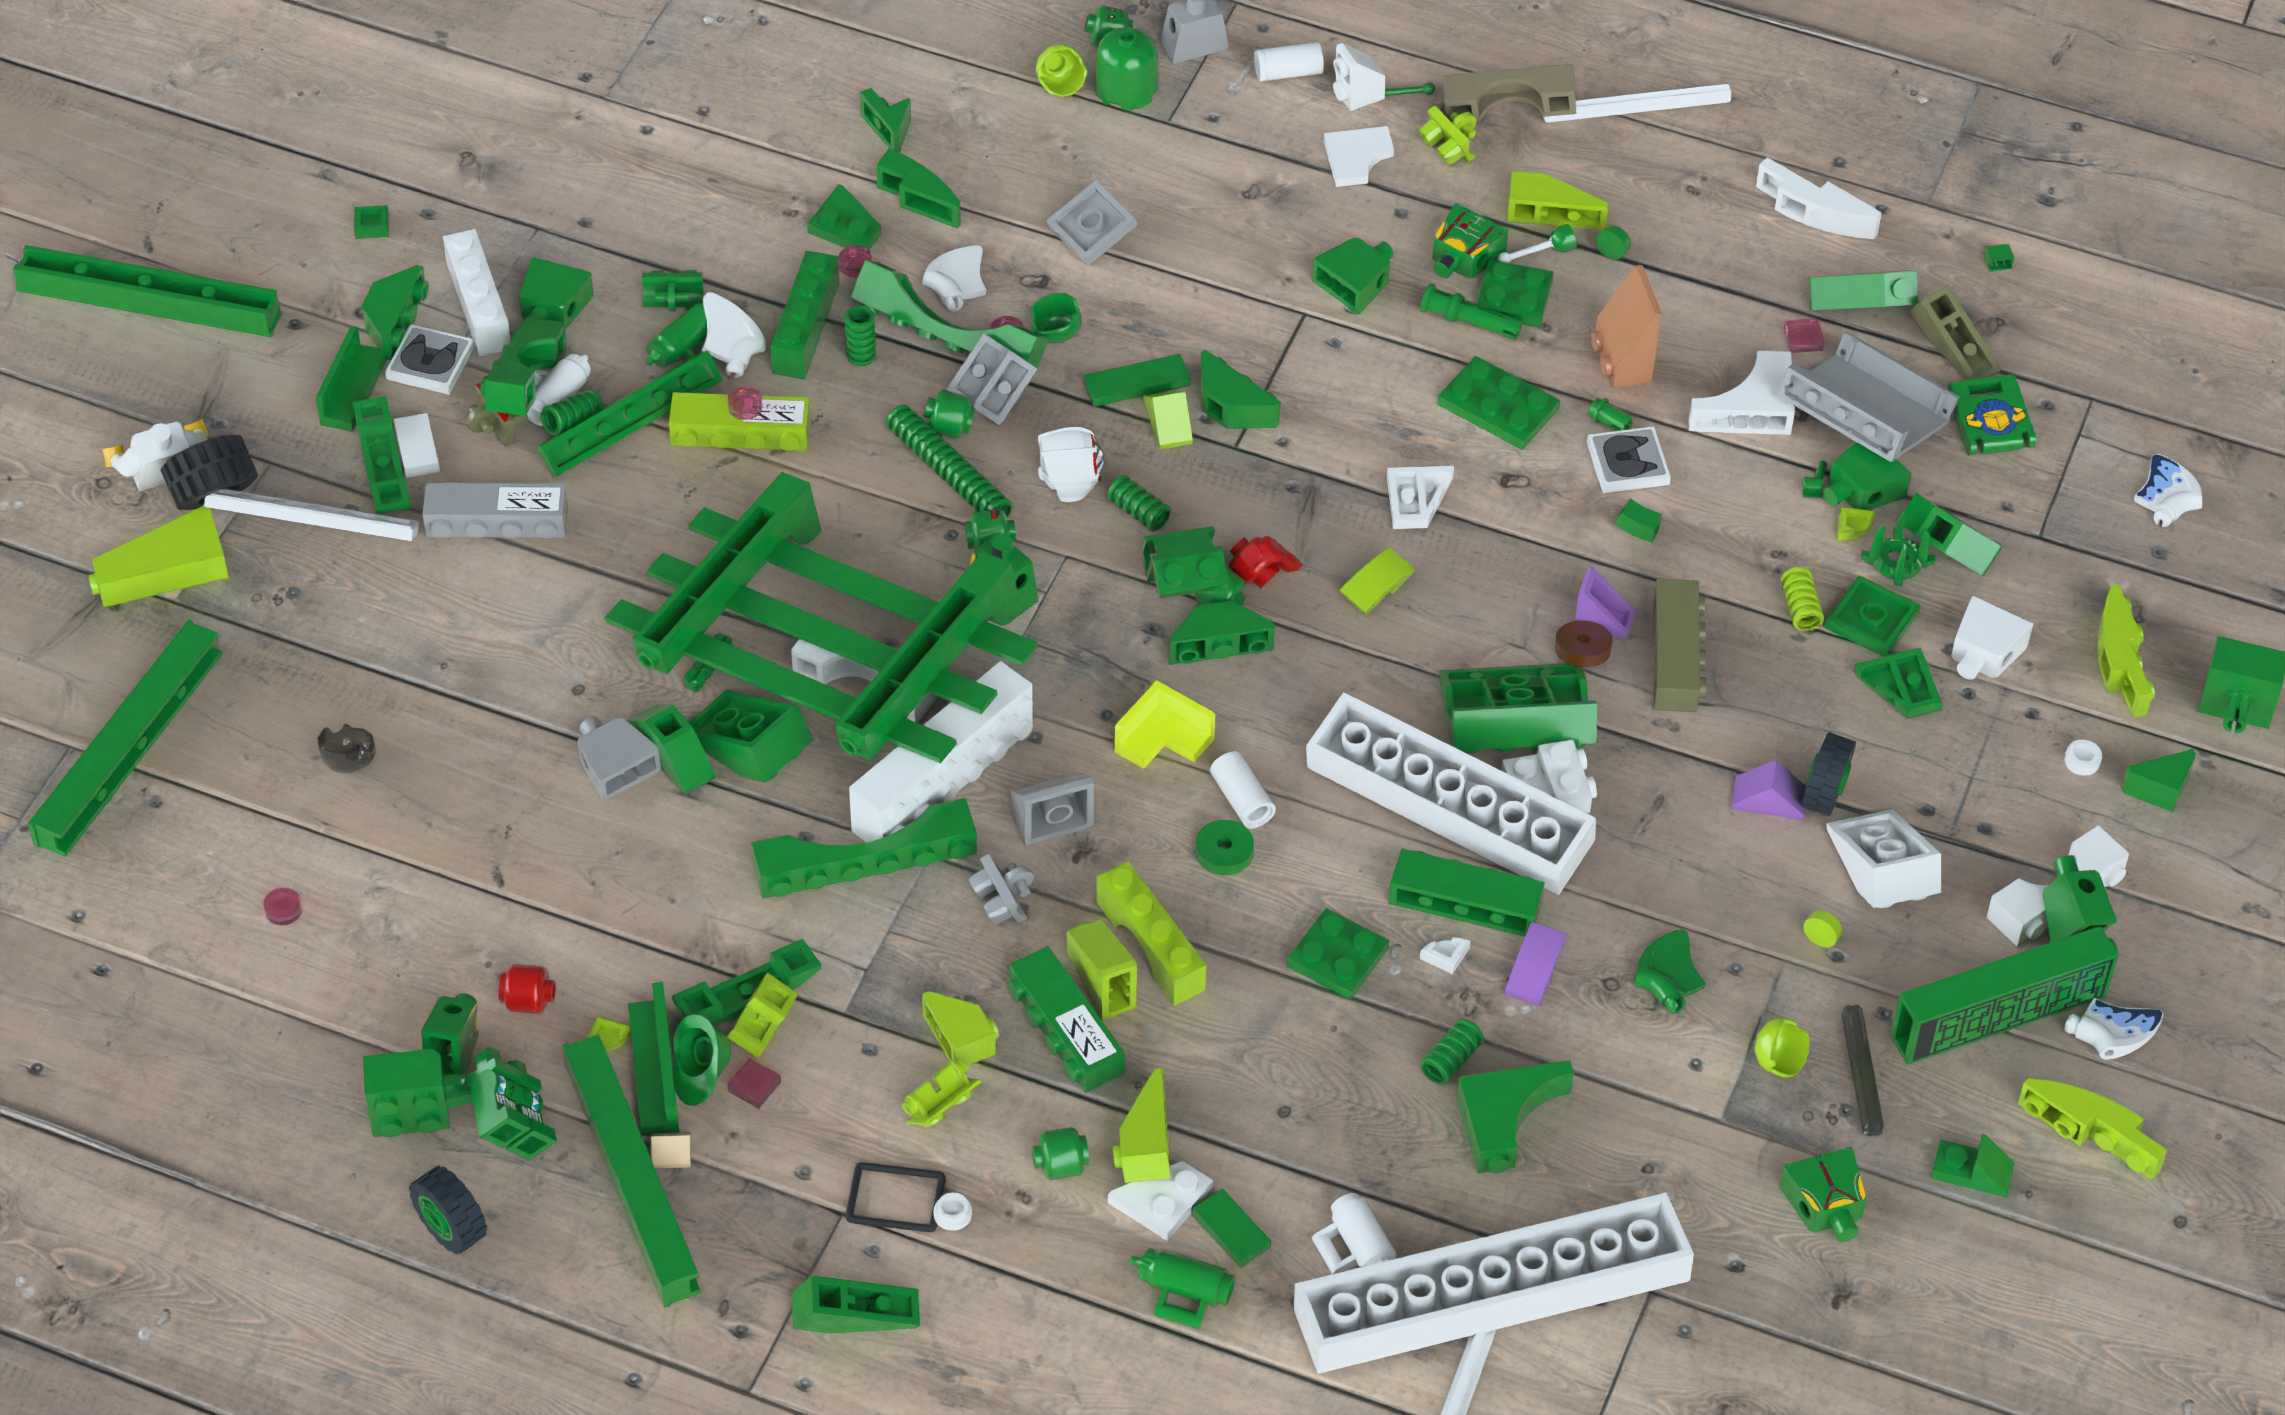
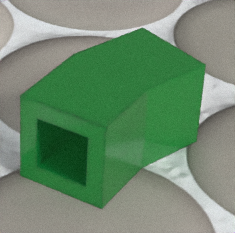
(1639, 521)

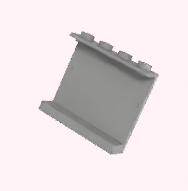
(1870, 398)

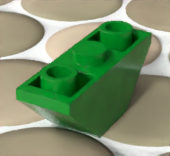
(393, 306)
(1234, 398)
(1951, 534)
(1220, 632)
(678, 746)

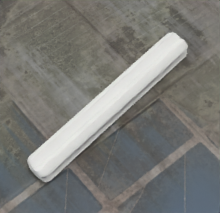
(1468, 1373)

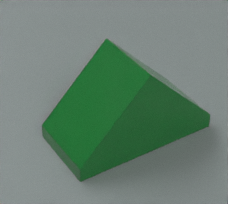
(2159, 779)

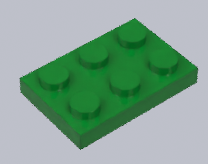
(1498, 402)

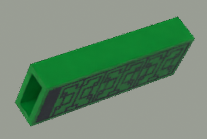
(2003, 995)

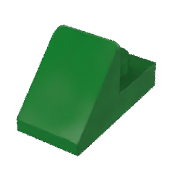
(887, 121)
(1980, 1169)

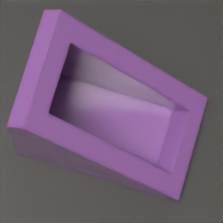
(1603, 605)
(1769, 791)

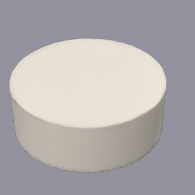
(2083, 757)

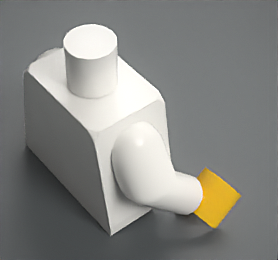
(152, 449)

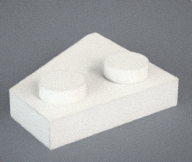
(1416, 494)

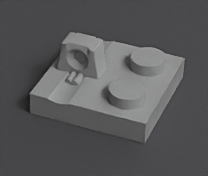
(1091, 222)

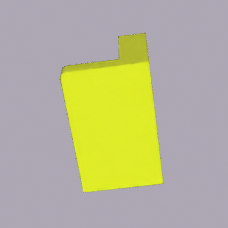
(1161, 720)

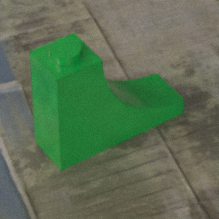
(1499, 1102)

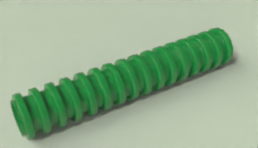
(946, 461)

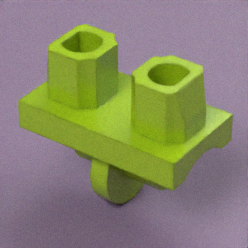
(1453, 132)

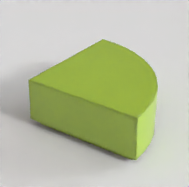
(1854, 523)
(610, 1033)

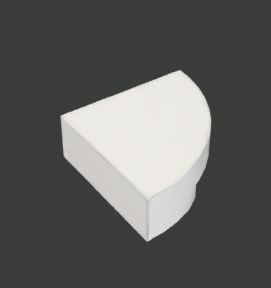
(1446, 953)

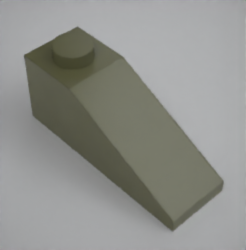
(1954, 335)

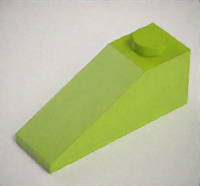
(1548, 201)
(1144, 1135)

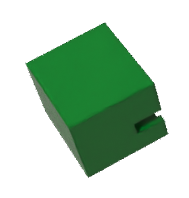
(1999, 257)

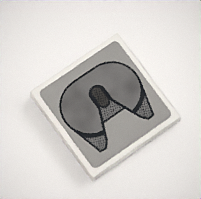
(430, 359)
(1628, 459)

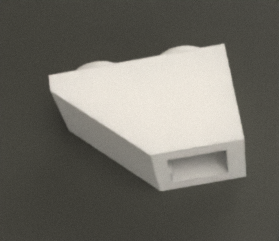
(1357, 78)

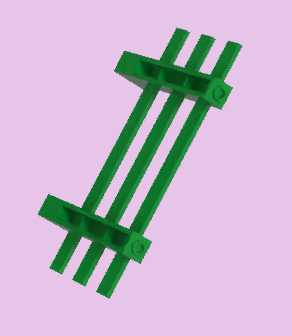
(905, 674)

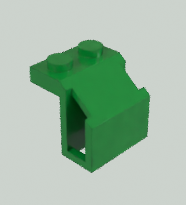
(1184, 562)

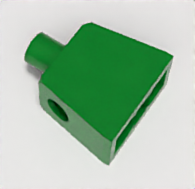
(1354, 272)
(554, 291)
(1866, 479)
(2076, 901)

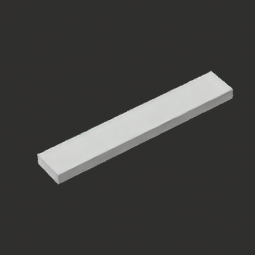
(313, 514)

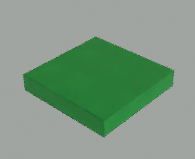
(1872, 616)

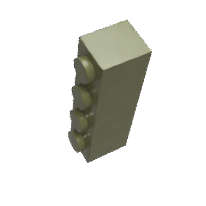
(1677, 645)

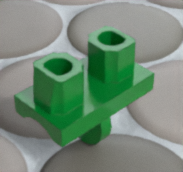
(672, 289)

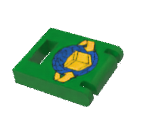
(1993, 419)

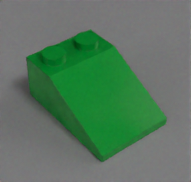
(751, 734)

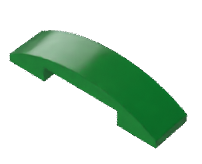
(381, 455)
(725, 1001)

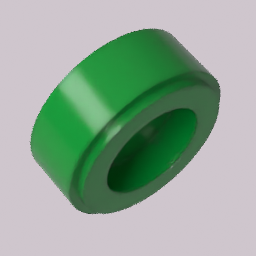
(1613, 242)

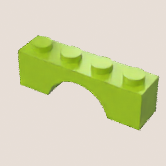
(1172, 958)

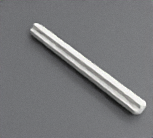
(1647, 102)

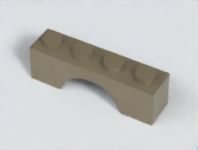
(1545, 87)

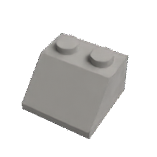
(1053, 807)

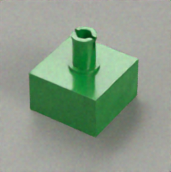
(2242, 683)

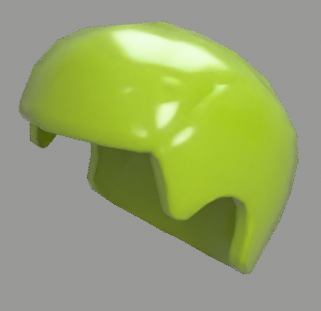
(1061, 70)
(1782, 1047)

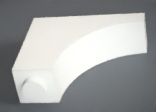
(1751, 405)

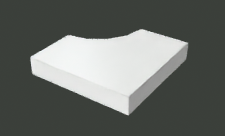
(1356, 152)

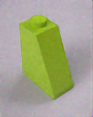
(1103, 967)

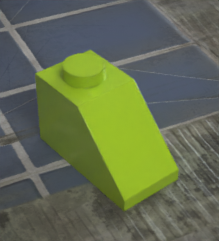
(960, 1028)

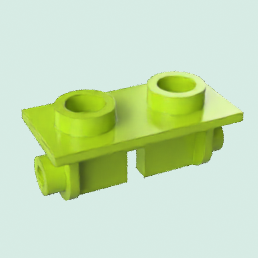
(953, 1089)

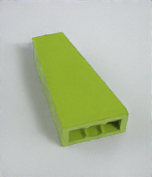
(161, 560)

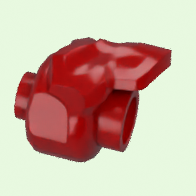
(1261, 560)

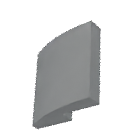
(992, 379)

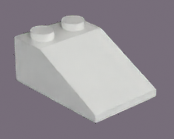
(1887, 858)

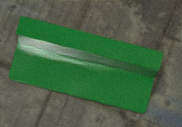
(349, 380)

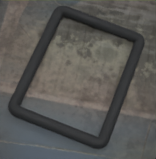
(895, 1170)

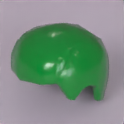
(1056, 317)

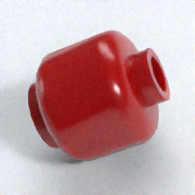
(526, 988)

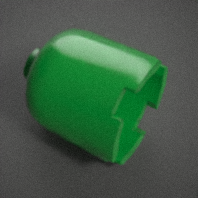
(1127, 68)

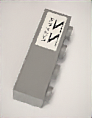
(495, 510)

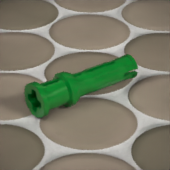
(1457, 308)

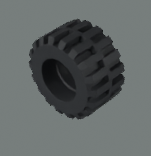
(208, 468)

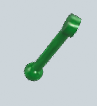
(1428, 88)

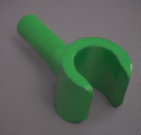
(1813, 485)

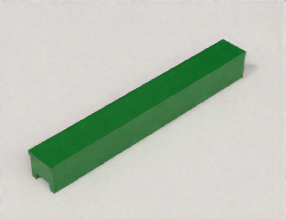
(148, 291)
(125, 739)
(631, 1170)

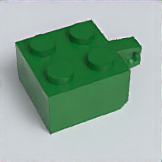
(411, 1092)

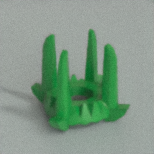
(1903, 568)

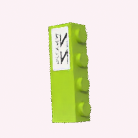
(706, 422)

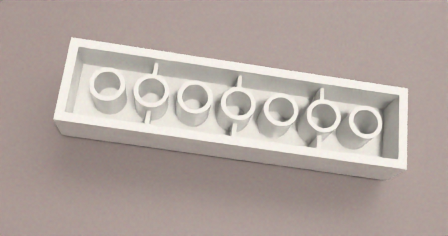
(1451, 793)

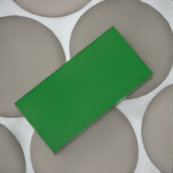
(1231, 1228)

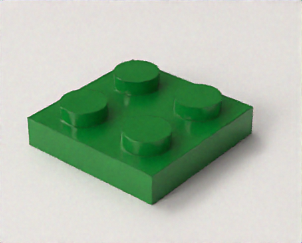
(1516, 291)
(1338, 953)

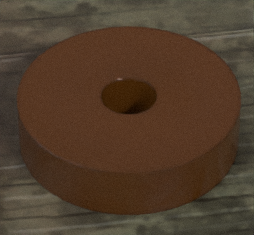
(1583, 643)

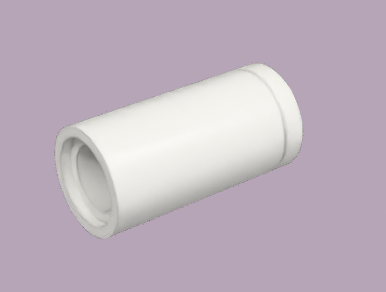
(1288, 61)
(1242, 790)

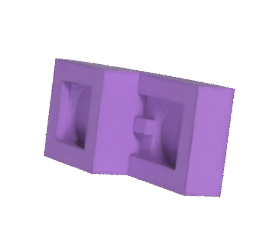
(1535, 963)

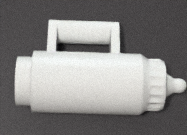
(558, 384)
(1360, 1232)

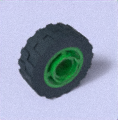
(1828, 774)
(448, 1209)

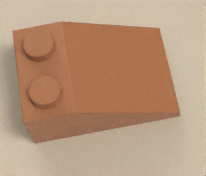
(1629, 332)

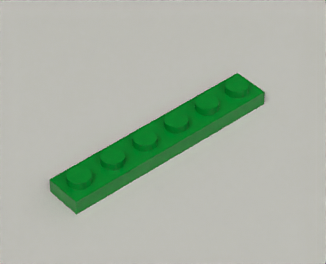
(627, 414)

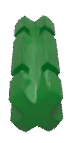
(695, 676)

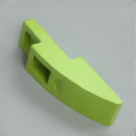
(2119, 656)
(2084, 1115)

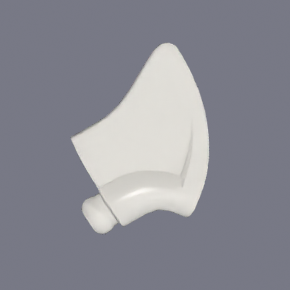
(731, 334)

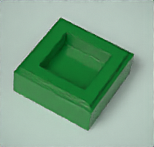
(371, 222)

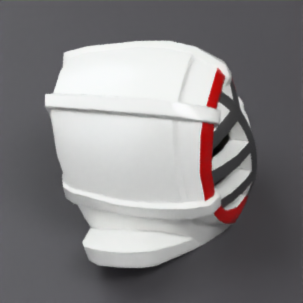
(1070, 462)

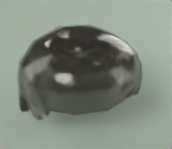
(347, 749)

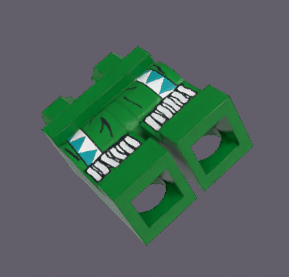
(509, 1104)

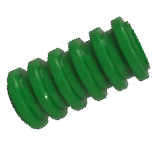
(860, 335)
(570, 411)
(1138, 503)
(1452, 1051)

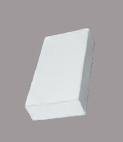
(416, 445)

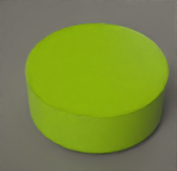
(1823, 928)

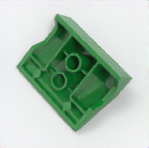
(1517, 707)

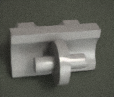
(991, 879)

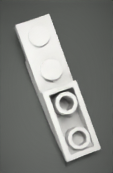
(1821, 208)

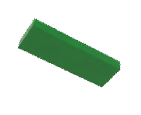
(1136, 380)

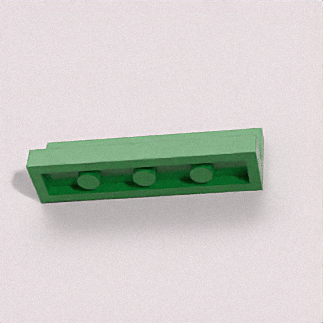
(653, 1064)

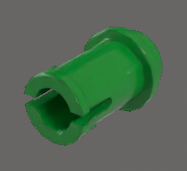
(1609, 415)

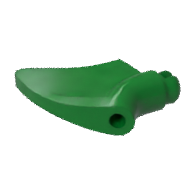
(1669, 971)

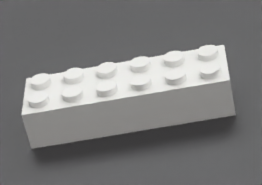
(908, 783)

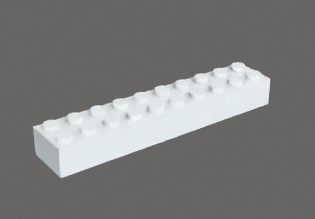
(1492, 1282)

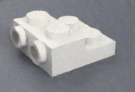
(1556, 771)

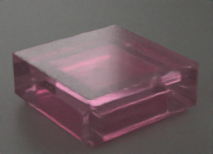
(1804, 335)
(754, 1083)

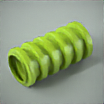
(1802, 599)

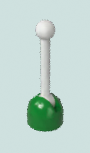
(1561, 240)

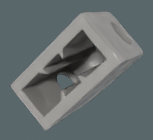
(1193, 30)
(616, 755)

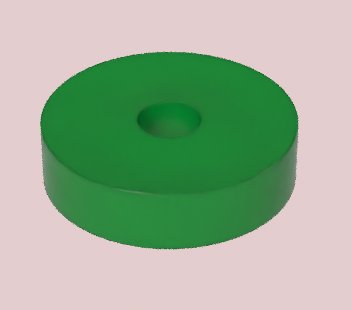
(1221, 860)

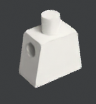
(1989, 640)

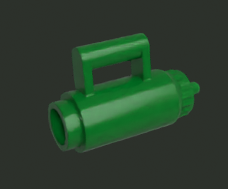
(679, 338)
(1186, 1278)

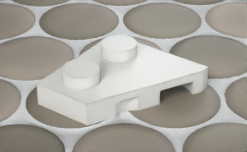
(1165, 1202)

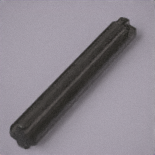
(1862, 1070)

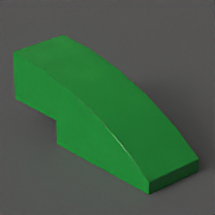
(918, 188)

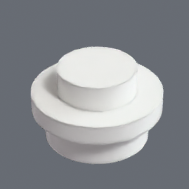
(952, 1211)

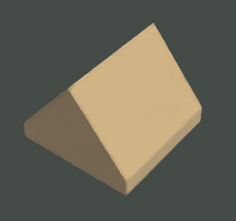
(671, 1149)

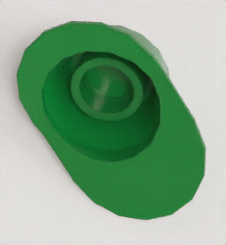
(699, 1058)

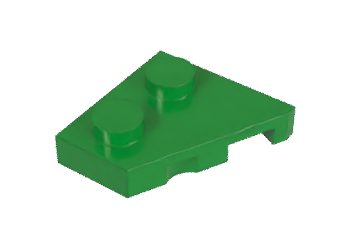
(844, 221)
(1902, 682)

